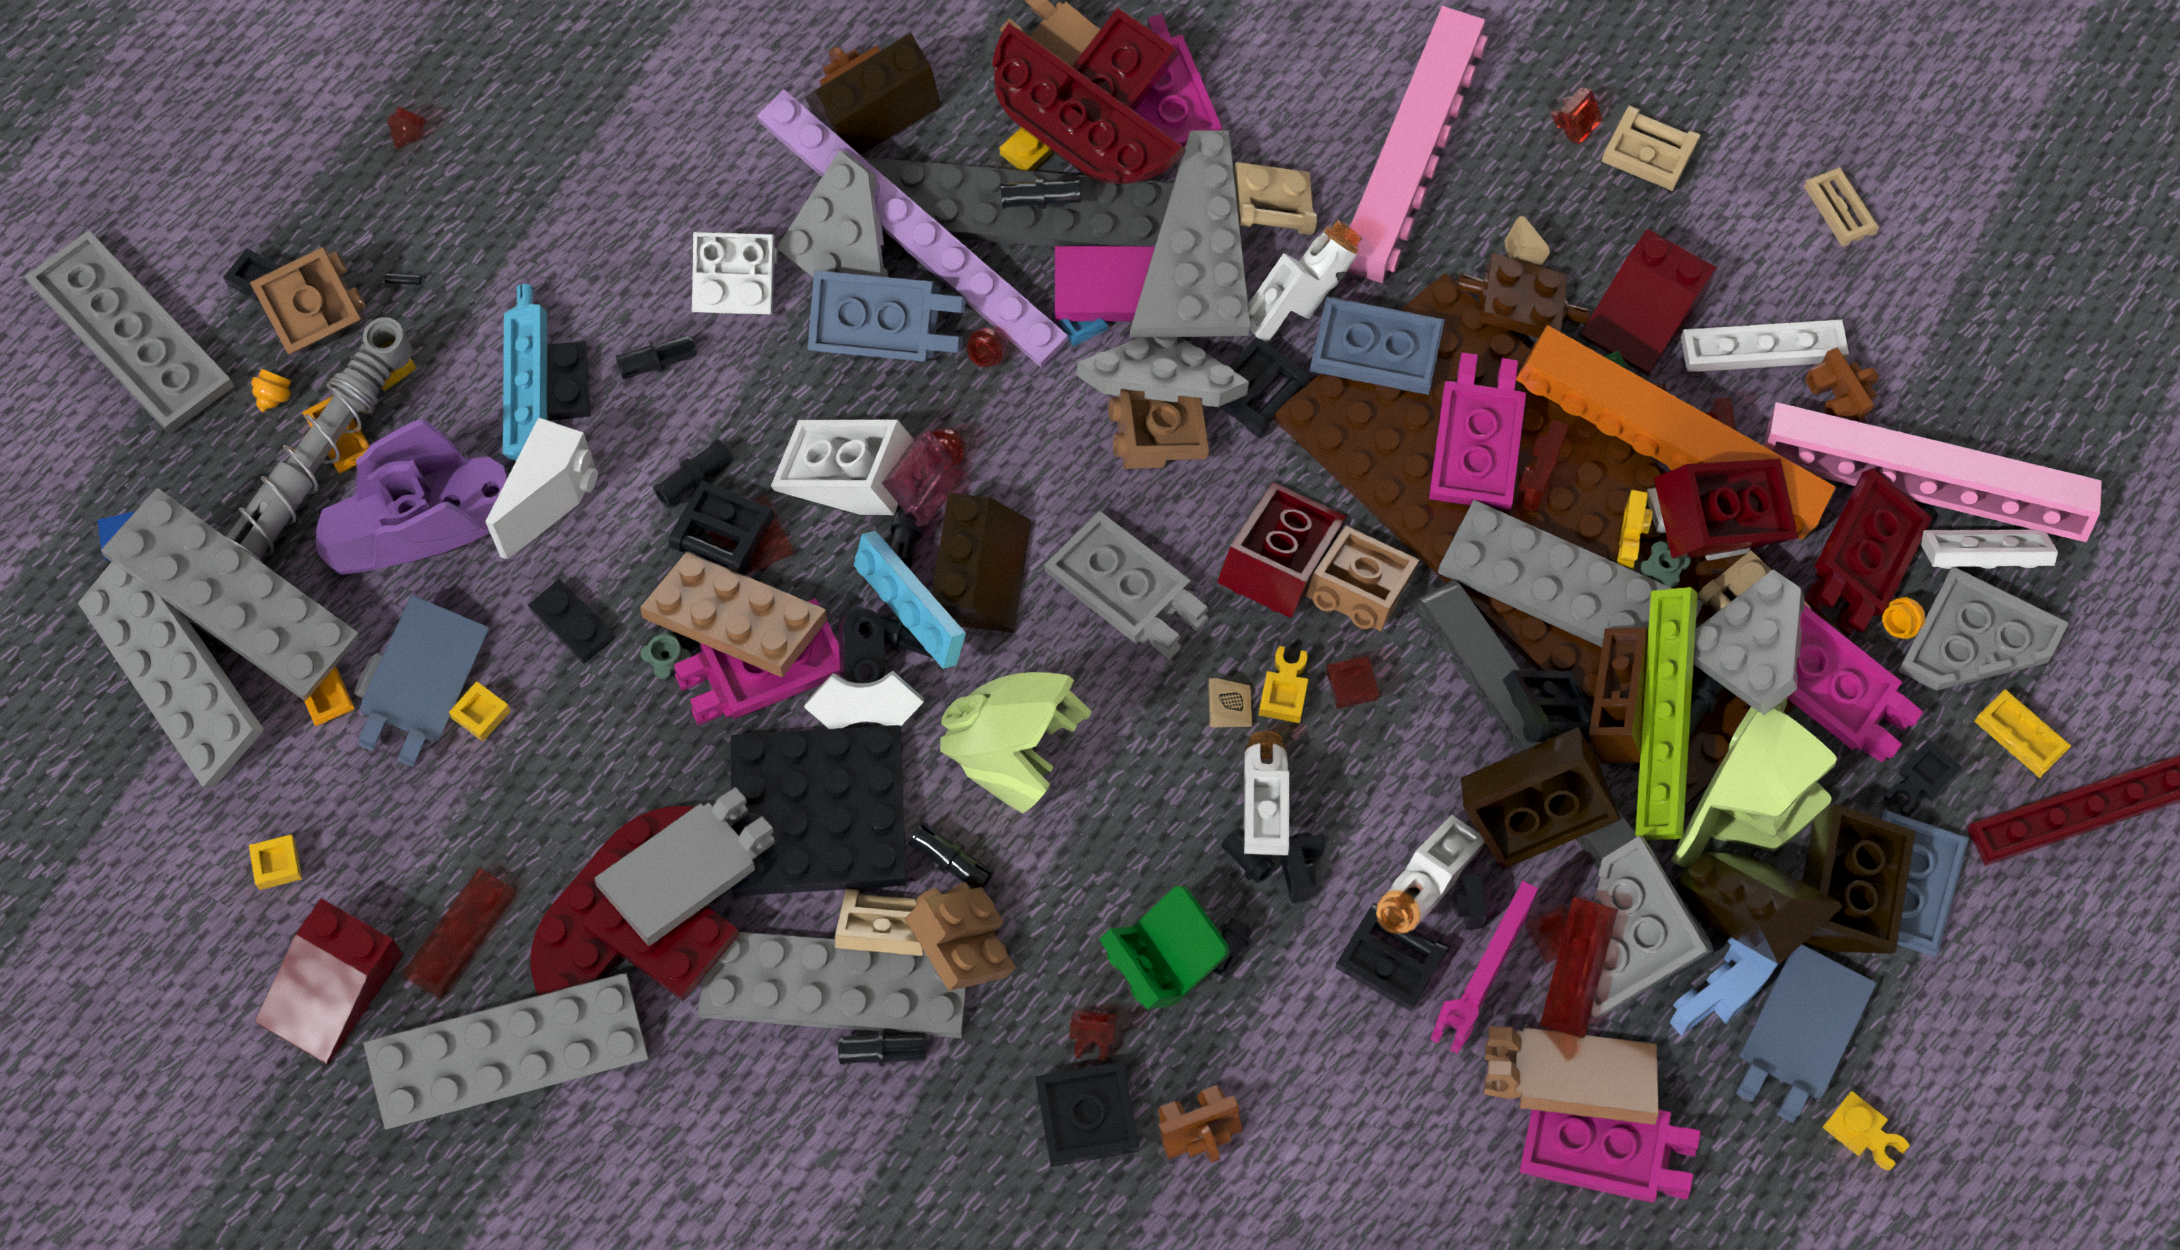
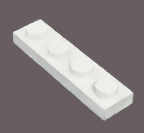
(1762, 345)

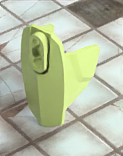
(1000, 725)
(1762, 787)

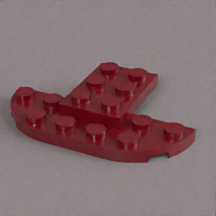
(1090, 107)
(587, 935)

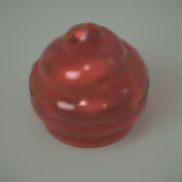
(405, 127)
(986, 347)
(952, 442)

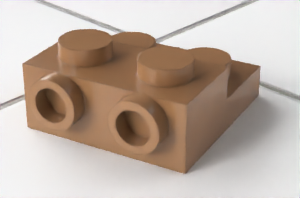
(309, 299)
(1157, 429)
(1361, 579)
(960, 936)

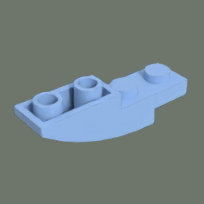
(1728, 989)

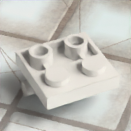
(733, 273)

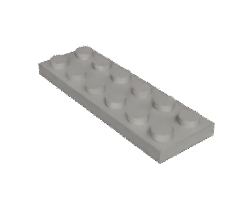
(129, 332)
(1547, 575)
(230, 594)
(172, 673)
(829, 987)
(505, 1050)

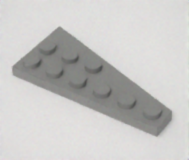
(1197, 263)

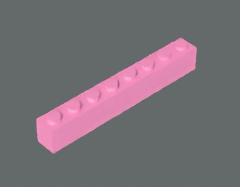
(1413, 141)
(1938, 472)

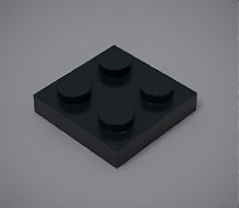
(1087, 1114)

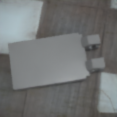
(1126, 584)
(685, 866)

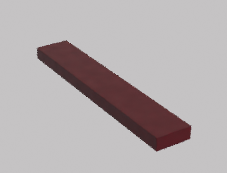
(2077, 811)

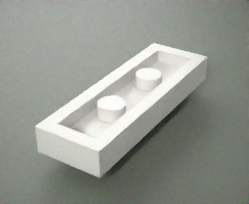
(1988, 548)

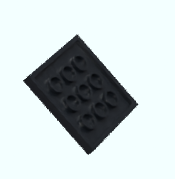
(830, 808)

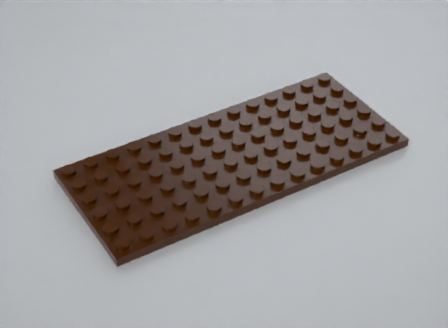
(1383, 453)

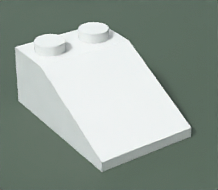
(843, 463)
(542, 486)

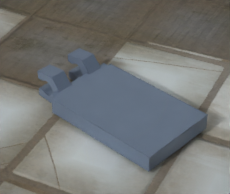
(879, 316)
(420, 676)
(1804, 1028)

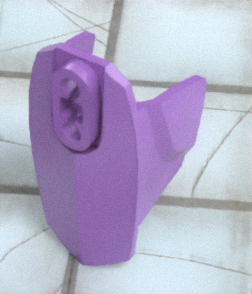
(408, 501)

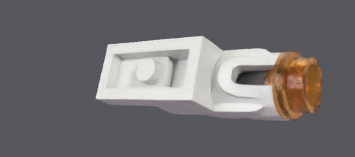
(1303, 283)
(1266, 795)
(1428, 876)

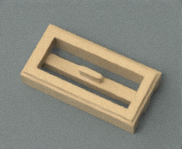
(1831, 217)

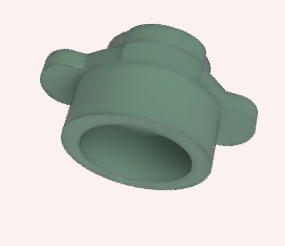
(1653, 568)
(656, 647)

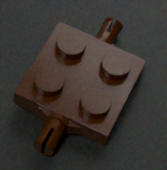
(1522, 296)

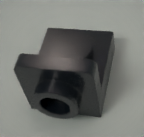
(1297, 872)

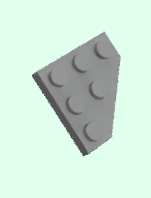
(838, 223)
(1163, 371)
(1979, 634)
(1755, 642)
(1651, 929)

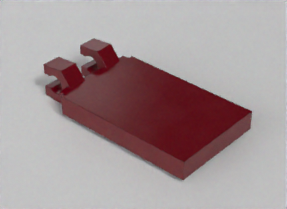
(1867, 552)

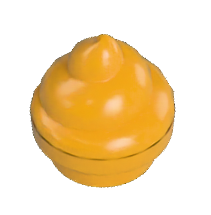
(270, 390)
(1903, 618)

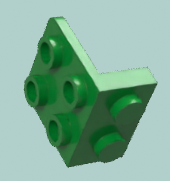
(1166, 949)

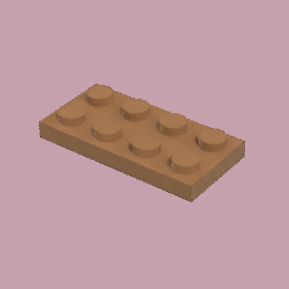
(734, 614)

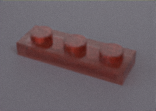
(459, 933)
(1578, 967)

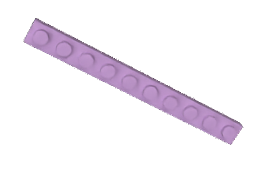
(922, 235)

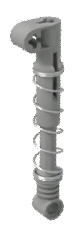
(290, 483)

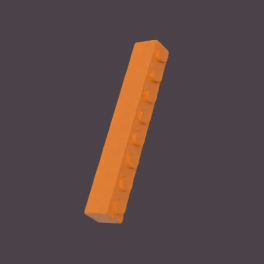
(1654, 419)

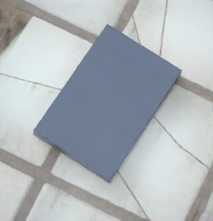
(1377, 345)
(1930, 883)

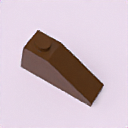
(1620, 696)

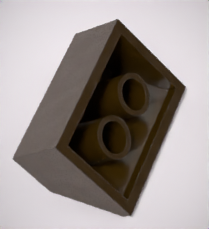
(878, 96)
(981, 562)
(1539, 798)
(1865, 869)
(1754, 902)

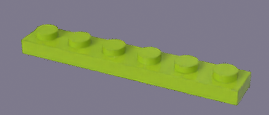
(1666, 714)

